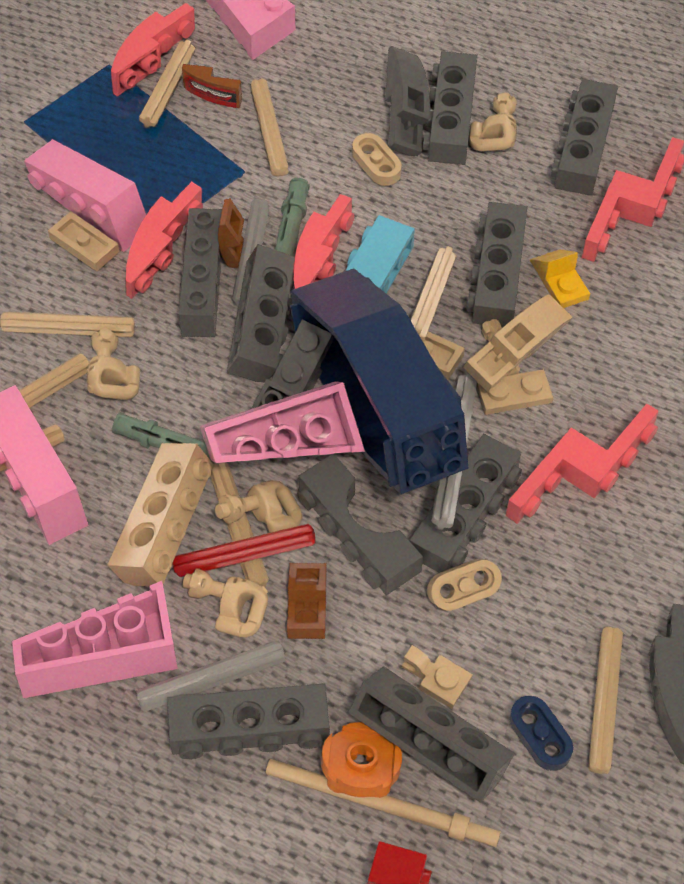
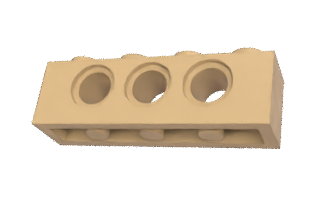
(161, 514)

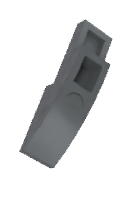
(409, 101)
(299, 365)
(667, 679)

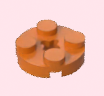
(360, 779)

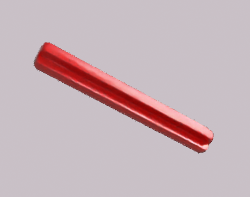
(245, 550)

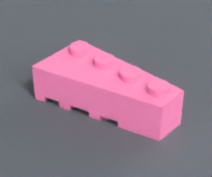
(294, 426)

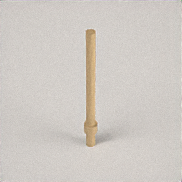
(457, 825)

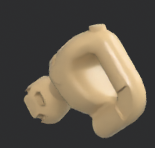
(498, 129)
(107, 372)
(264, 504)
(233, 598)

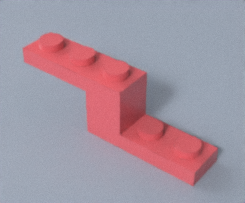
(634, 200)
(582, 464)

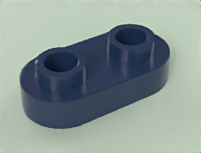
(543, 733)

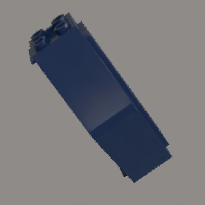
(397, 393)

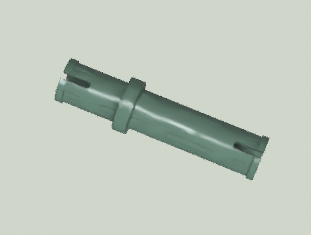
(293, 211)
(127, 427)

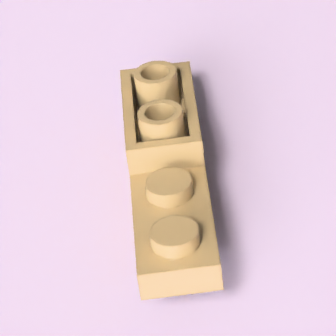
(517, 341)

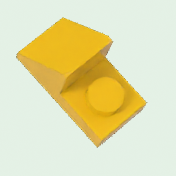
(560, 277)

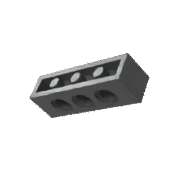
(452, 108)
(585, 137)
(499, 264)
(200, 274)
(262, 314)
(486, 460)
(230, 708)
(431, 733)

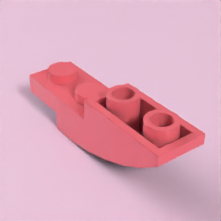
(146, 43)
(154, 238)
(320, 241)

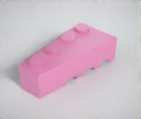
(256, 22)
(88, 190)
(37, 471)
(98, 647)

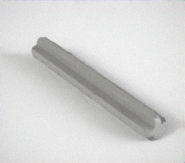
(254, 235)
(211, 675)

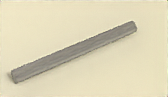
(448, 487)

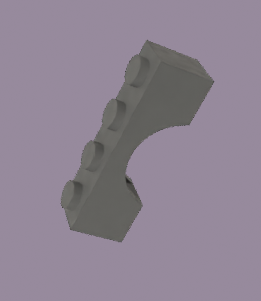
(385, 557)

